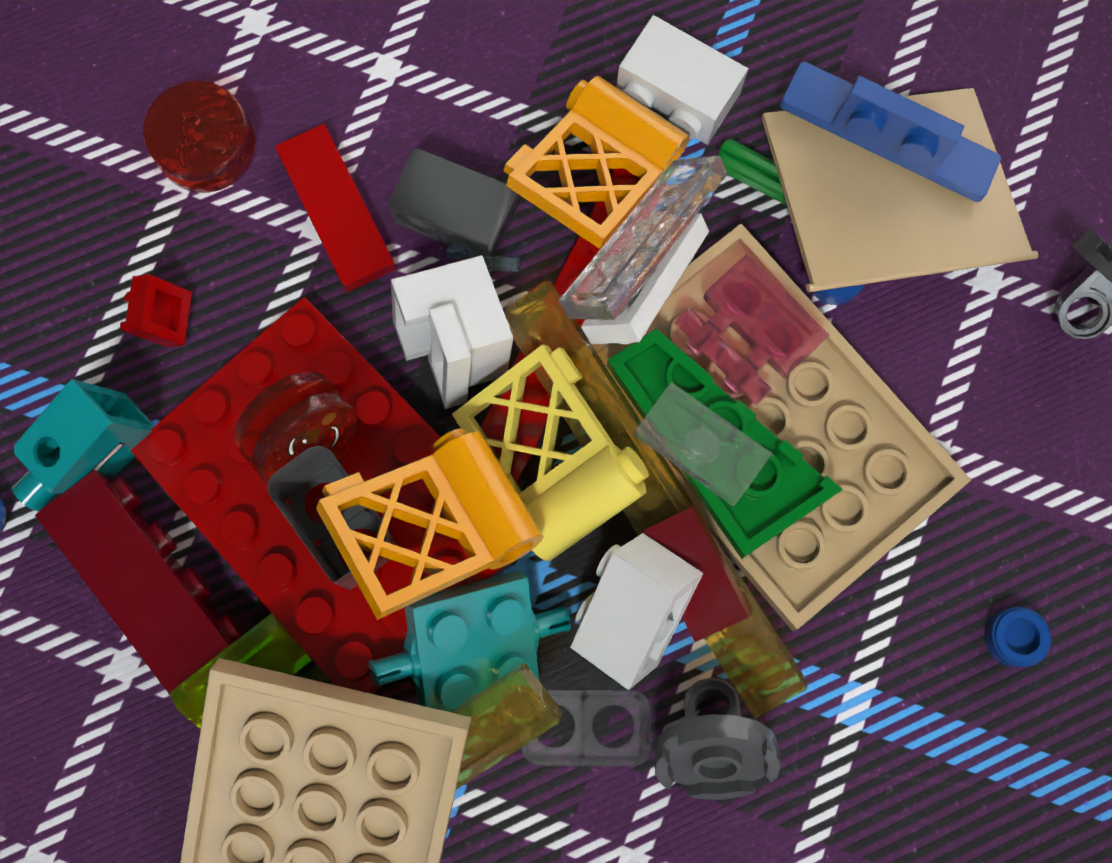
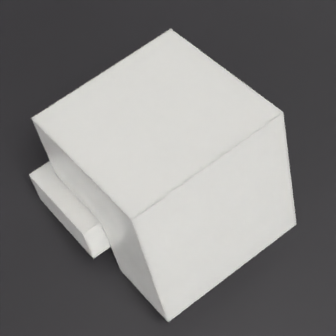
(454, 321)

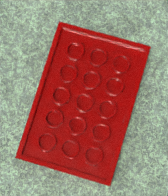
(229, 503)

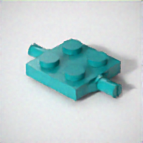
(468, 640)

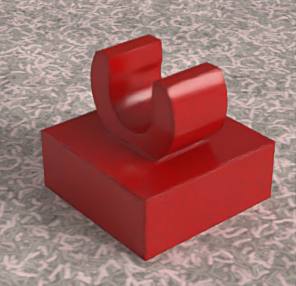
(157, 311)

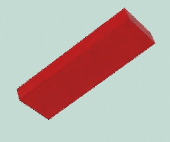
(335, 208)

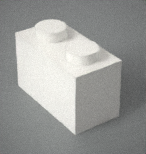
(681, 79)
(634, 609)

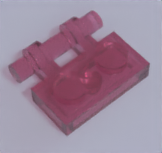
(763, 317)

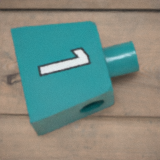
(74, 435)

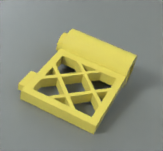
(585, 486)

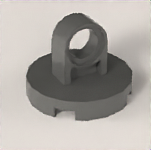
(1092, 283)
(713, 752)

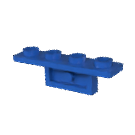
(893, 129)

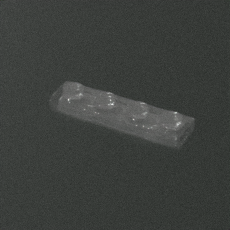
(643, 239)

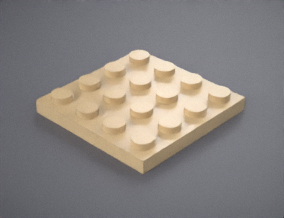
(318, 773)

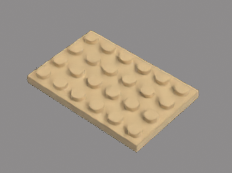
(845, 429)

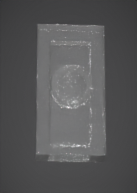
(702, 444)

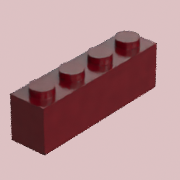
(138, 578)

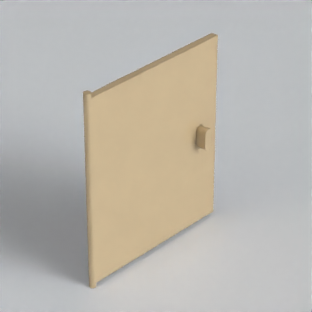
(880, 222)

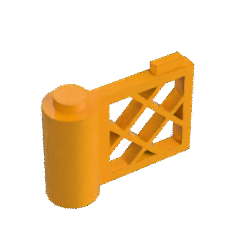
(620, 136)
(469, 491)

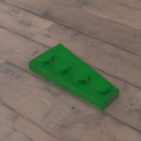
(784, 486)

